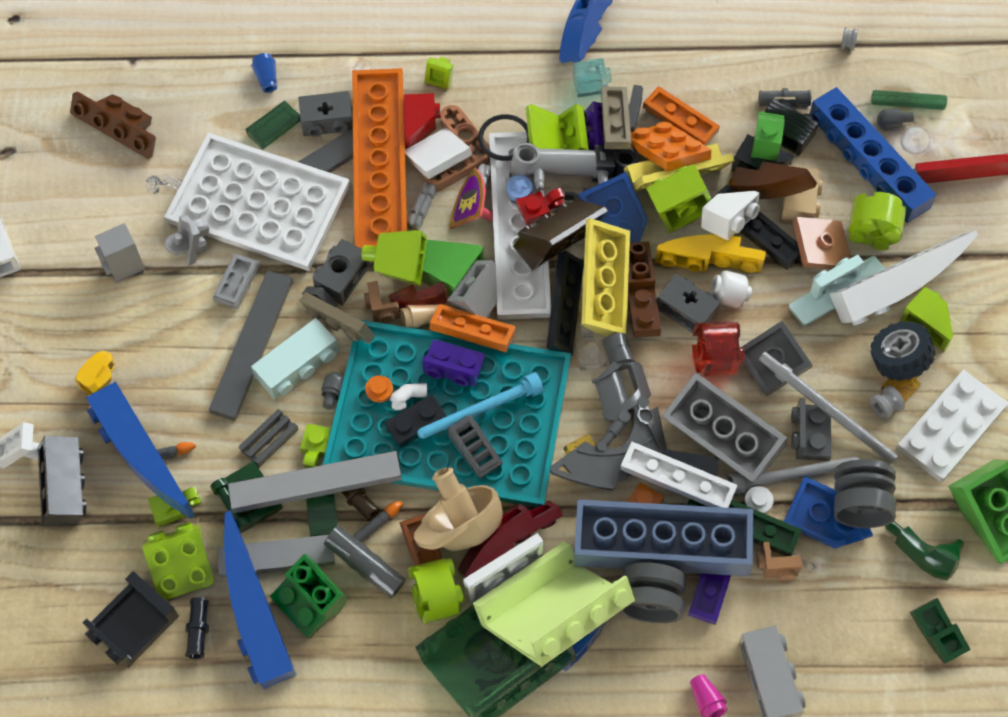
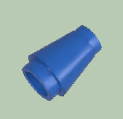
(265, 71)

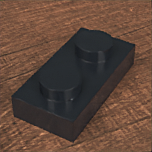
(406, 424)

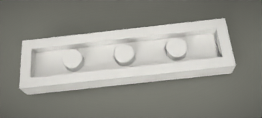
(678, 476)

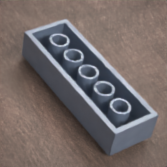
(672, 535)

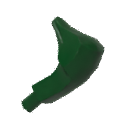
(937, 561)

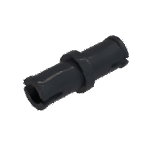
(197, 628)

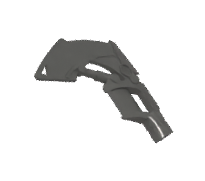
(601, 465)

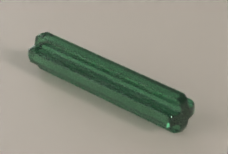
(909, 99)

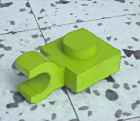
(314, 444)
(165, 513)

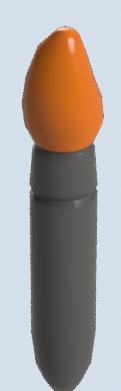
(180, 449)
(377, 522)

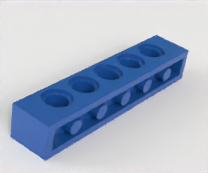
(868, 141)

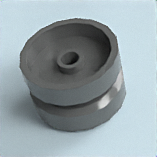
(655, 592)

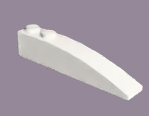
(897, 281)

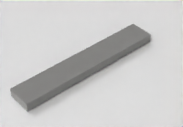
(314, 482)

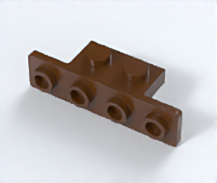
(116, 120)

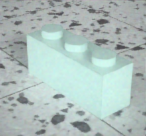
(295, 359)

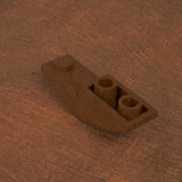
(641, 292)

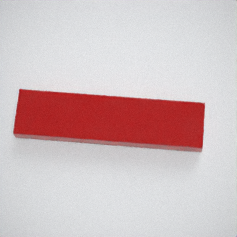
(963, 168)

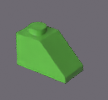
(768, 136)

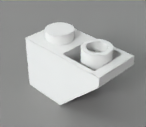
(729, 213)

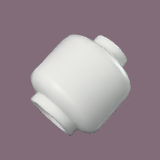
(730, 289)

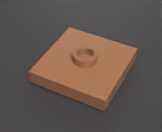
(820, 242)

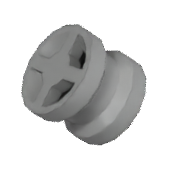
(887, 403)

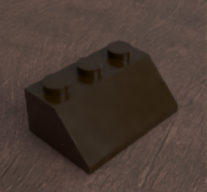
(556, 232)

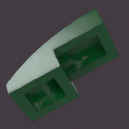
(939, 631)

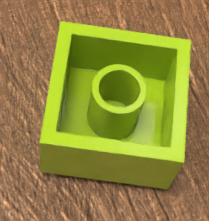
(680, 197)

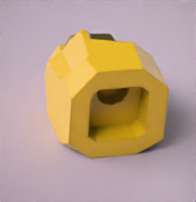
(95, 372)

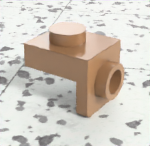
(381, 312)
(782, 567)

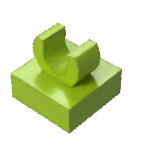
(439, 72)

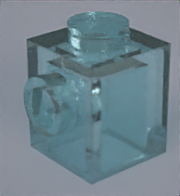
(590, 77)

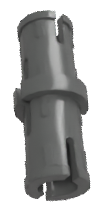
(802, 98)

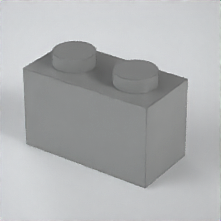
(118, 253)

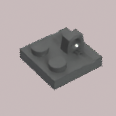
(781, 346)

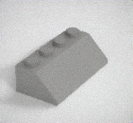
(725, 428)

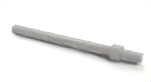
(784, 373)

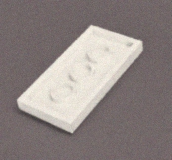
(952, 426)

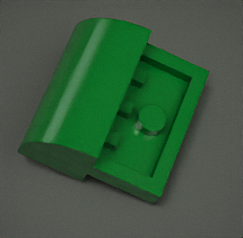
(308, 596)

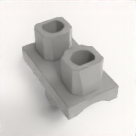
(188, 238)

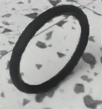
(487, 123)

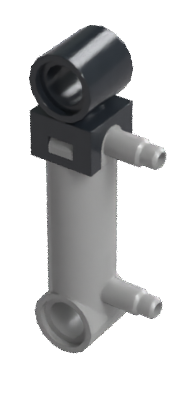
(598, 163)

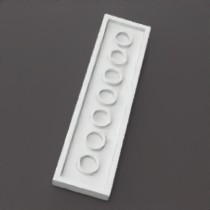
(519, 289)

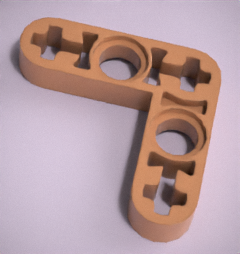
(474, 161)

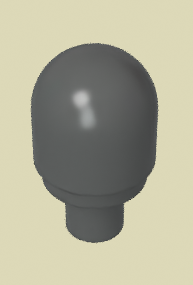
(893, 118)
(331, 389)

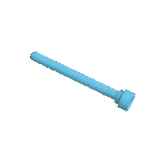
(529, 386)

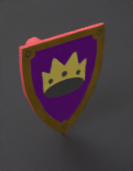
(470, 201)

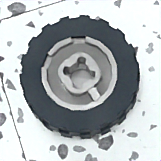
(903, 350)

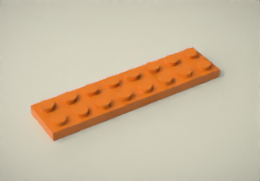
(378, 154)

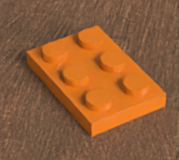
(668, 146)

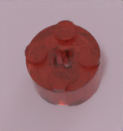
(717, 348)

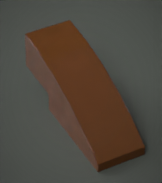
(772, 180)

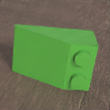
(984, 503)

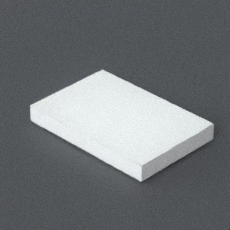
(502, 568)

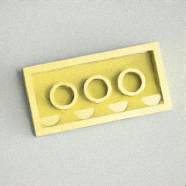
(605, 278)

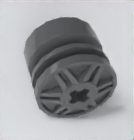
(865, 493)

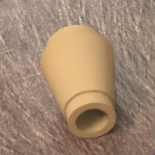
(417, 315)

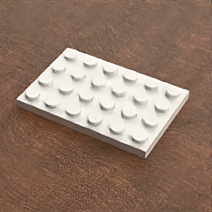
(259, 200)

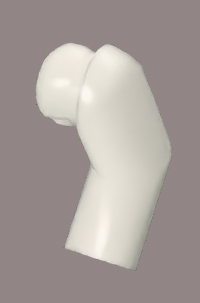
(405, 392)

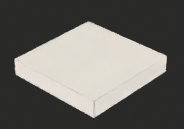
(437, 153)

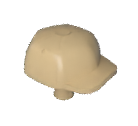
(461, 516)

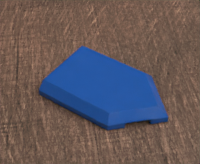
(622, 205)
(814, 514)

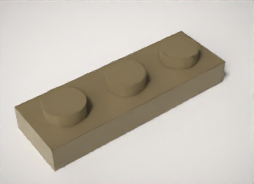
(615, 118)
(336, 319)

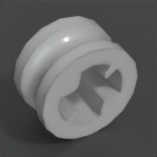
(849, 39)

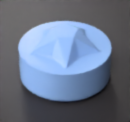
(519, 187)

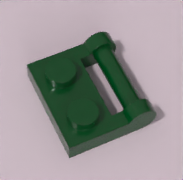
(221, 488)

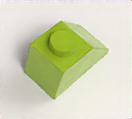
(933, 313)

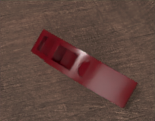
(515, 527)

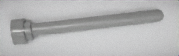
(786, 474)

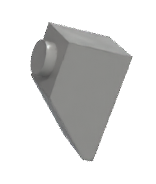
(477, 289)

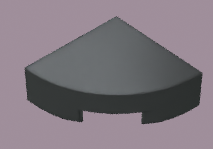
(322, 294)

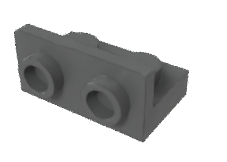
(812, 432)

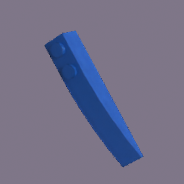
(134, 445)
(252, 612)

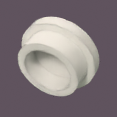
(759, 499)

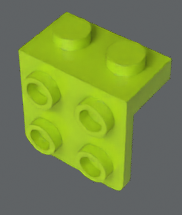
(557, 131)
(178, 561)

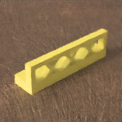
(646, 172)

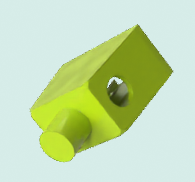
(398, 255)

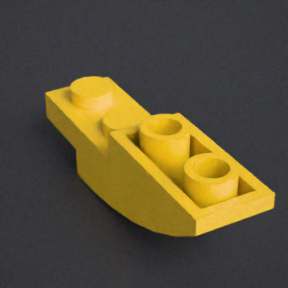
(701, 250)

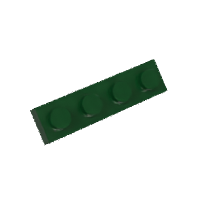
(766, 528)

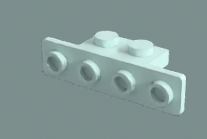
(818, 300)

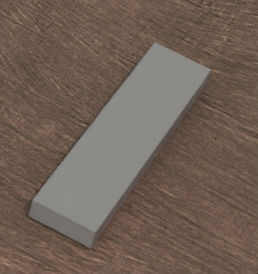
(283, 554)

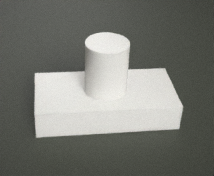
(18, 444)

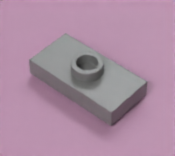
(236, 281)

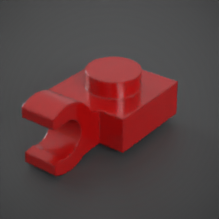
(535, 205)

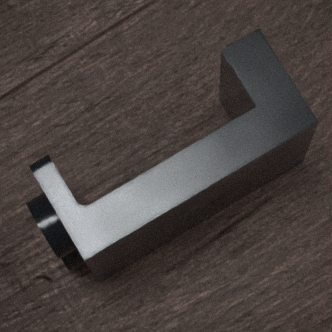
(131, 621)

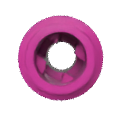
(707, 697)

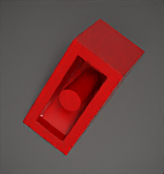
(419, 117)

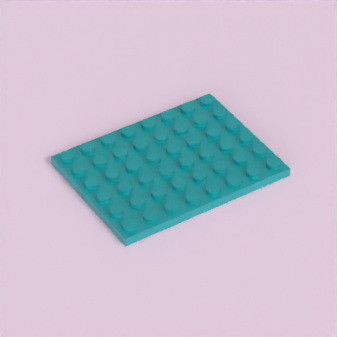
(518, 430)

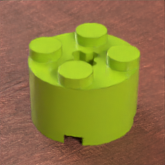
(877, 220)
(435, 590)

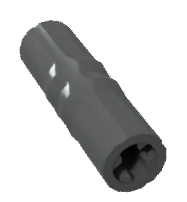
(364, 561)

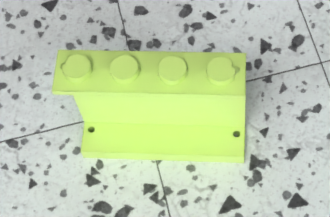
(551, 605)

